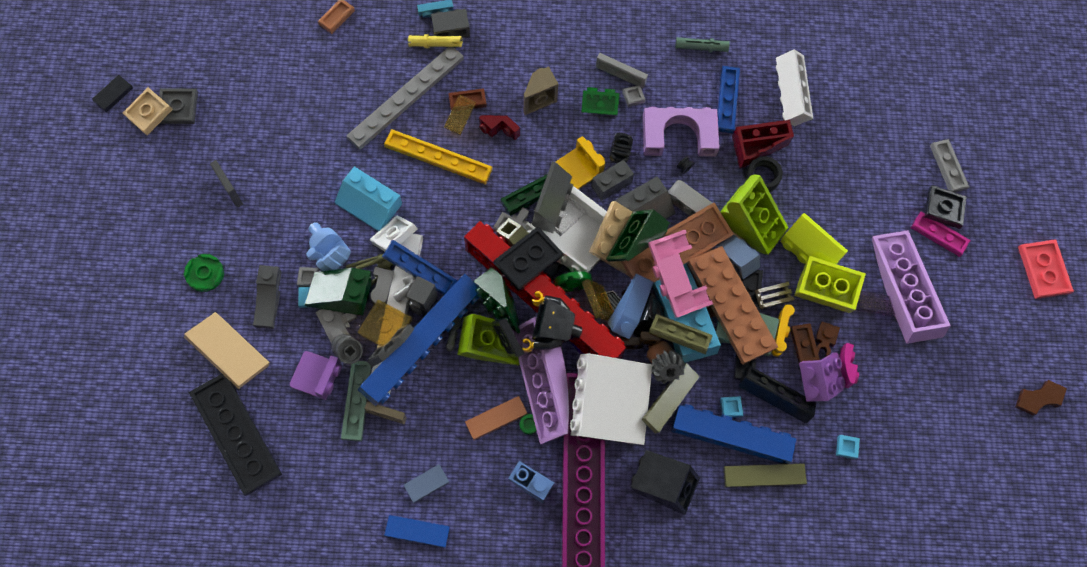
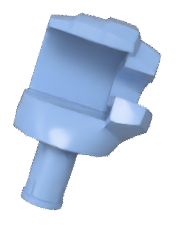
(327, 248)

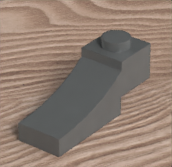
(267, 296)

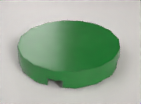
(204, 273)
(572, 280)

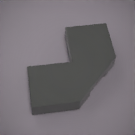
(395, 342)

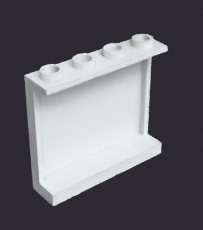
(579, 238)
(611, 399)

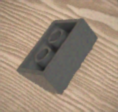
(647, 197)
(552, 199)

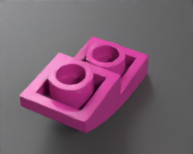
(848, 370)

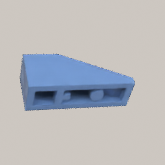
(631, 306)

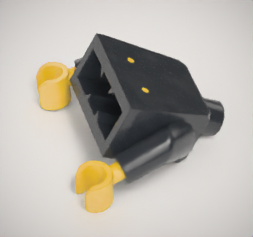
(553, 324)

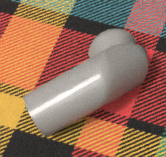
(402, 293)

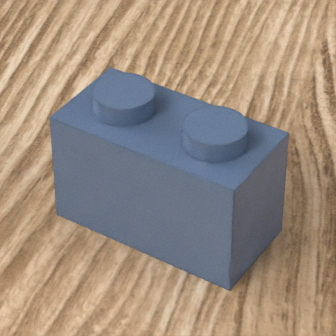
(741, 256)

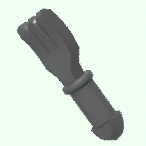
(453, 333)

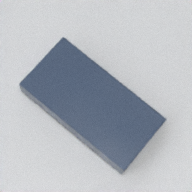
(426, 483)

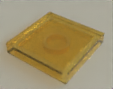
(598, 299)
(383, 323)

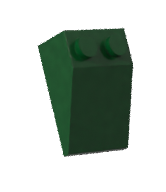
(637, 233)
(340, 290)

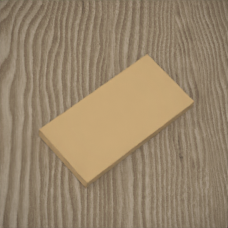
(226, 350)

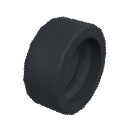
(770, 163)

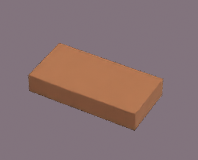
(336, 16)

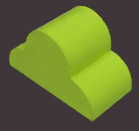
(755, 215)

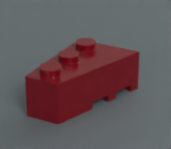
(760, 140)

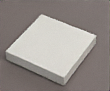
(397, 229)

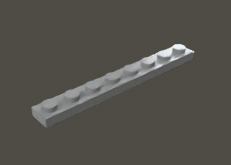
(404, 97)

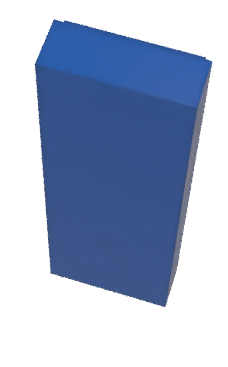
(417, 531)

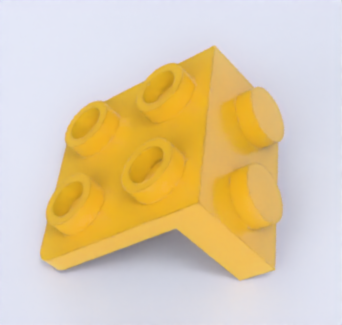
(582, 163)

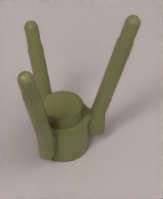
(378, 260)

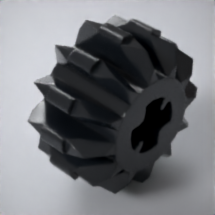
(621, 147)

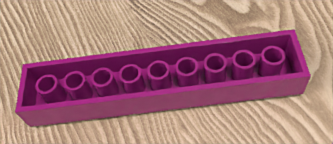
(582, 496)

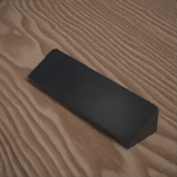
(777, 394)

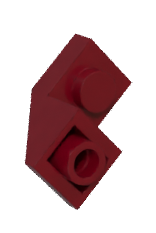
(493, 124)

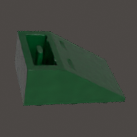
(497, 297)

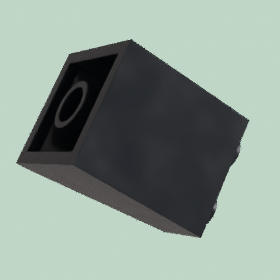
(665, 481)

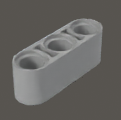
(687, 198)

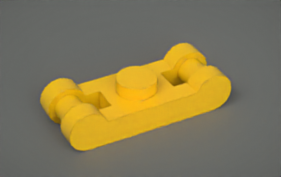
(783, 329)

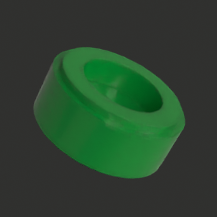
(527, 424)

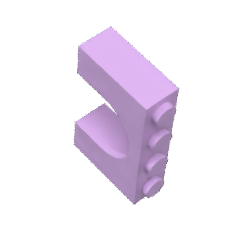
(701, 121)

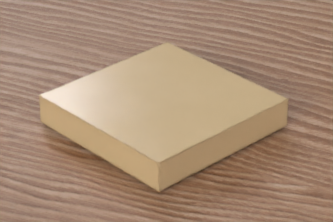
(147, 111)

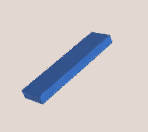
(728, 99)
(418, 266)

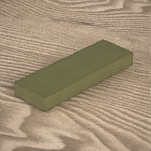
(680, 334)

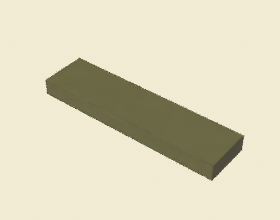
(669, 400)
(764, 475)

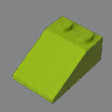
(481, 341)

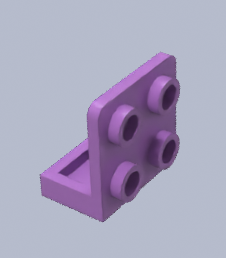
(316, 374)
(822, 378)

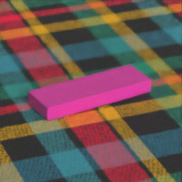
(940, 234)

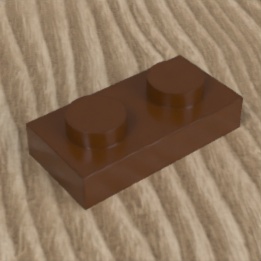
(804, 343)

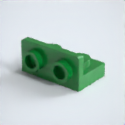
(600, 102)

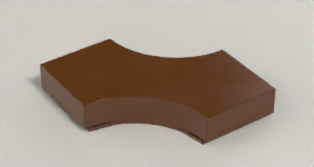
(1048, 394)

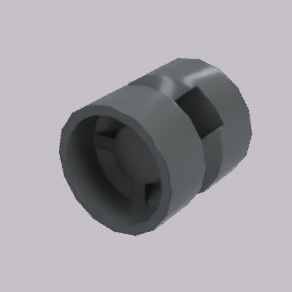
(346, 348)

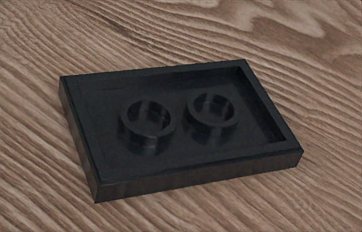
(528, 258)

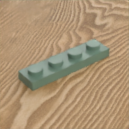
(355, 403)

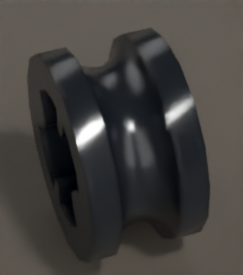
(685, 164)

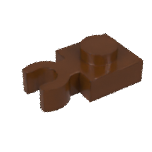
(827, 336)

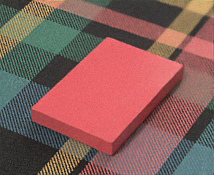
(1045, 269)

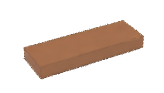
(496, 418)

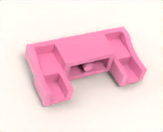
(673, 276)

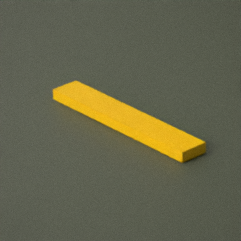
(438, 156)

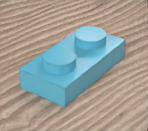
(430, 8)

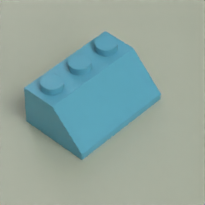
(367, 199)

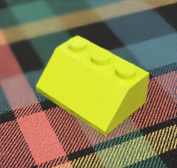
(809, 239)
(830, 284)

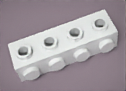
(794, 87)

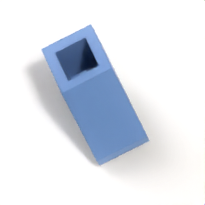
(531, 482)

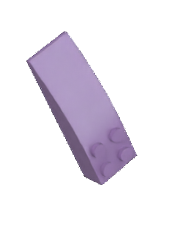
(909, 288)
(545, 385)

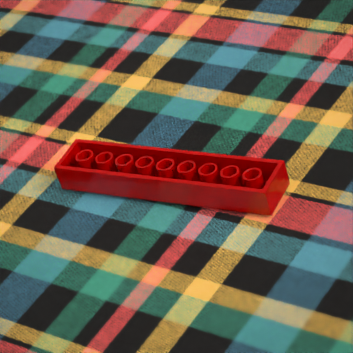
(595, 337)

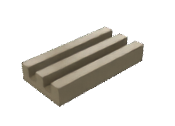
(786, 292)
(386, 413)

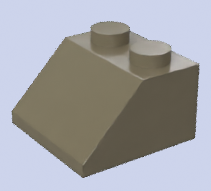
(540, 91)

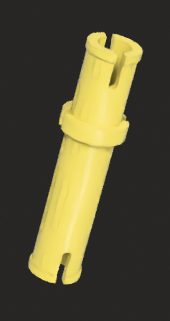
(435, 41)

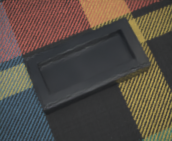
(112, 93)

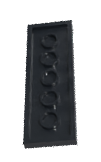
(235, 434)

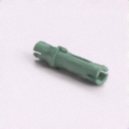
(702, 44)

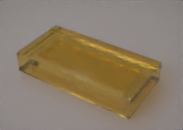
(460, 114)

